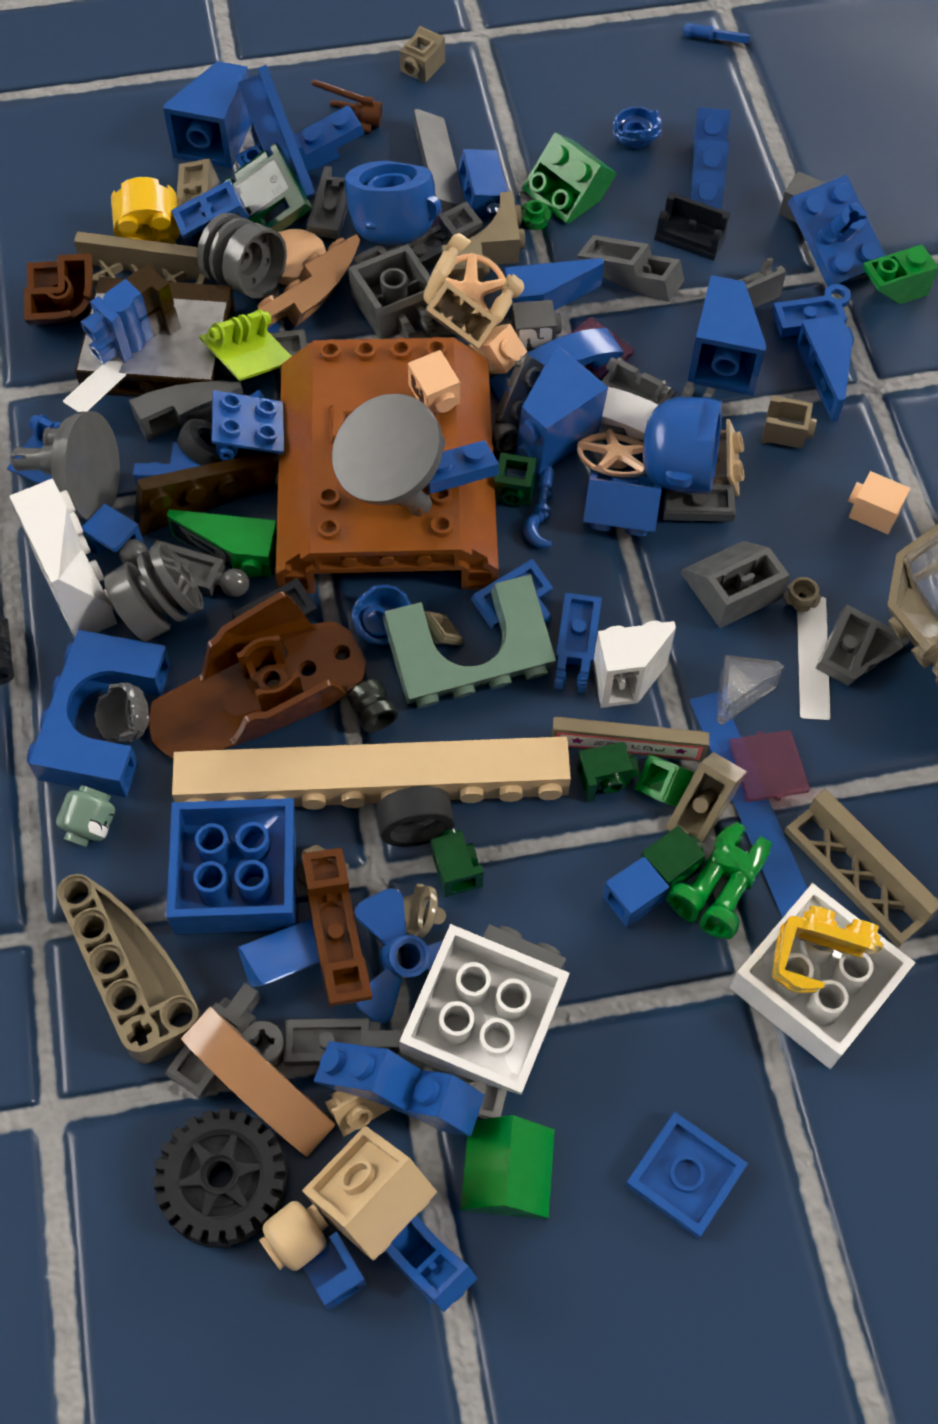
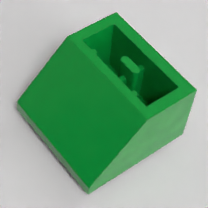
(568, 178)

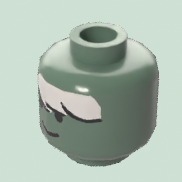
(85, 815)

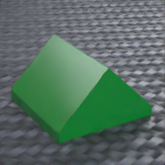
(508, 1168)

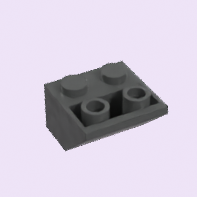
(737, 581)

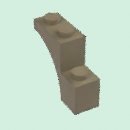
(497, 242)

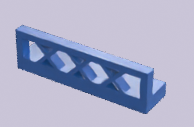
(272, 124)

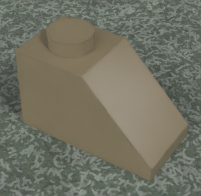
(707, 796)

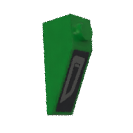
(240, 541)

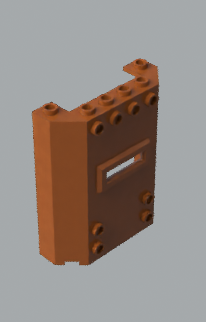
(331, 530)

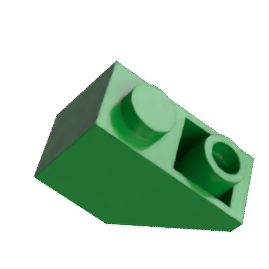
(903, 274)

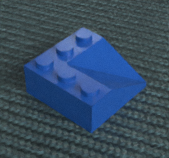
(232, 866)

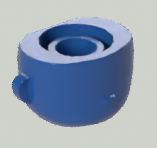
(391, 201)
(683, 444)

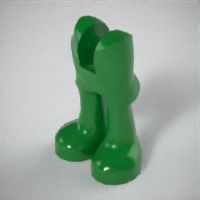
(725, 862)

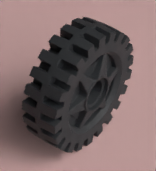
(227, 1213)

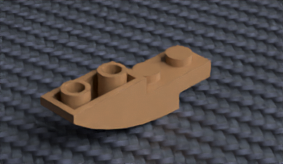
(314, 285)

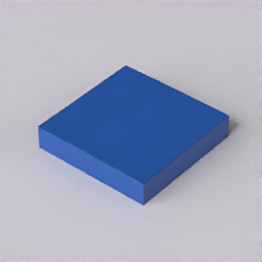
(686, 1175)

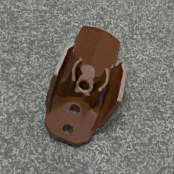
(256, 679)

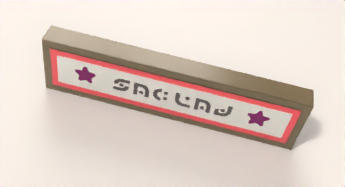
(639, 739)

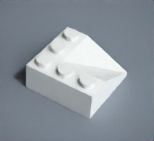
(61, 554)
(852, 993)
(483, 1011)

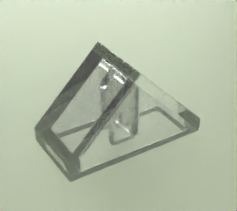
(743, 683)

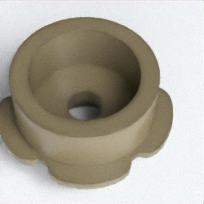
(805, 587)

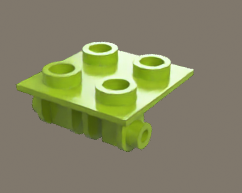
(246, 345)

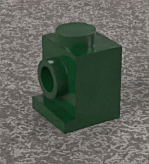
(511, 489)
(606, 769)
(456, 863)

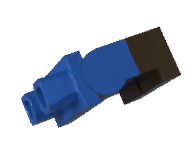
(131, 315)

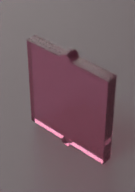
(770, 765)

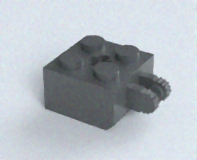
(391, 293)

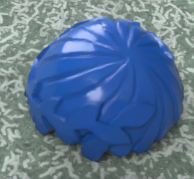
(637, 127)
(370, 609)

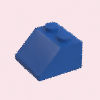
(622, 503)

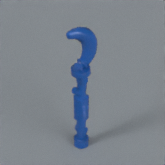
(540, 511)

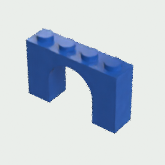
(90, 666)

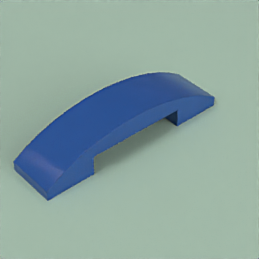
(585, 346)

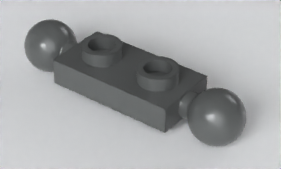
(204, 568)

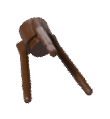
(366, 109)

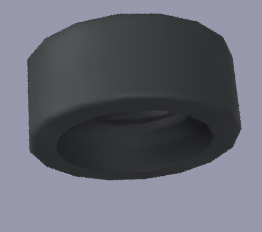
(414, 815)

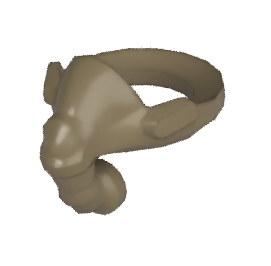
(416, 911)

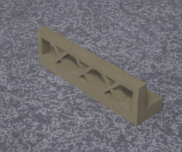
(130, 254)
(872, 858)

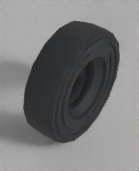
(196, 442)

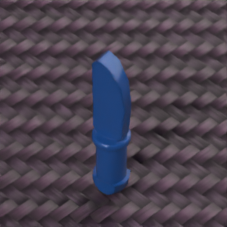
(709, 32)

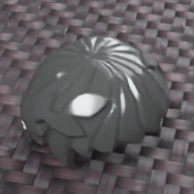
(122, 713)

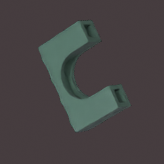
(429, 675)

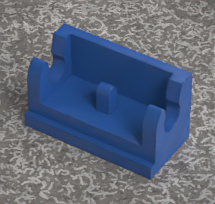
(481, 180)
(199, 211)

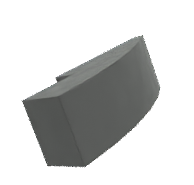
(635, 267)
(175, 405)

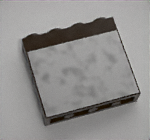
(165, 357)

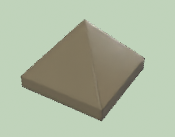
(443, 630)

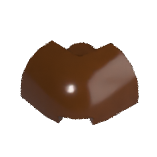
(58, 289)

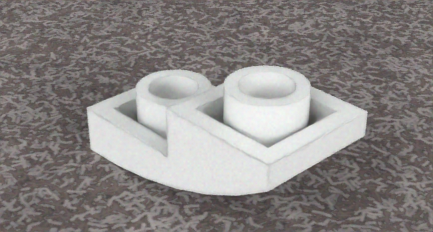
(627, 412)

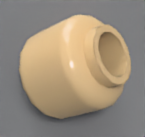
(294, 1235)

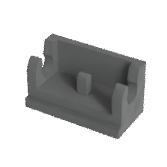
(765, 284)

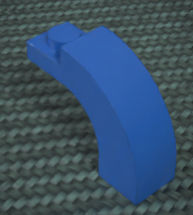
(430, 1265)

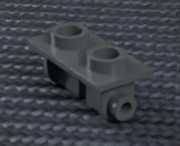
(628, 379)
(521, 383)

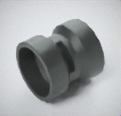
(371, 702)

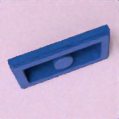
(279, 954)

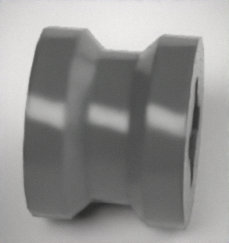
(268, 1032)

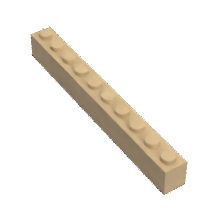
(371, 771)

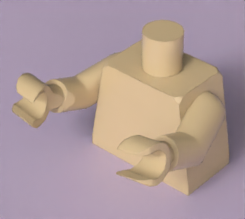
(456, 309)

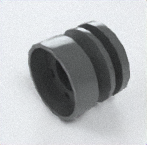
(242, 255)
(153, 592)

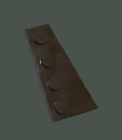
(201, 488)

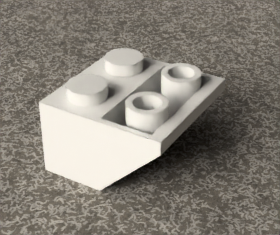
(630, 661)

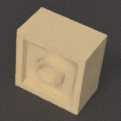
(370, 1192)

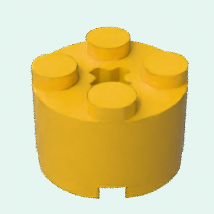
(144, 211)

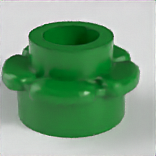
(535, 214)

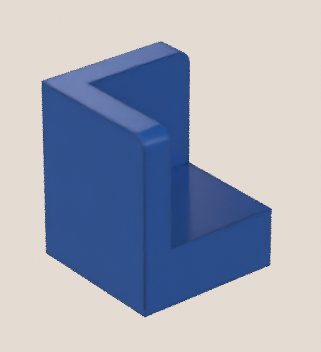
(109, 530)
(635, 891)
(334, 1273)

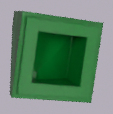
(663, 780)

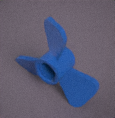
(385, 919)

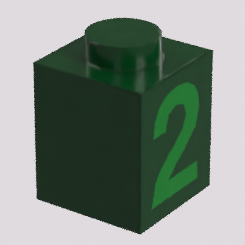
(675, 856)

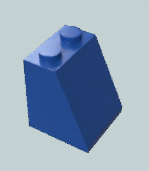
(209, 116)
(728, 339)
(560, 410)

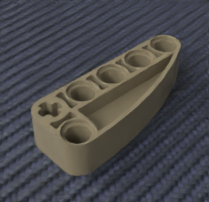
(142, 972)

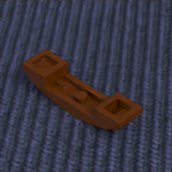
(335, 927)

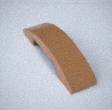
(258, 1082)

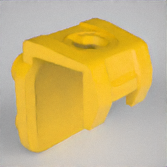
(821, 929)

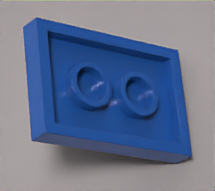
(836, 230)

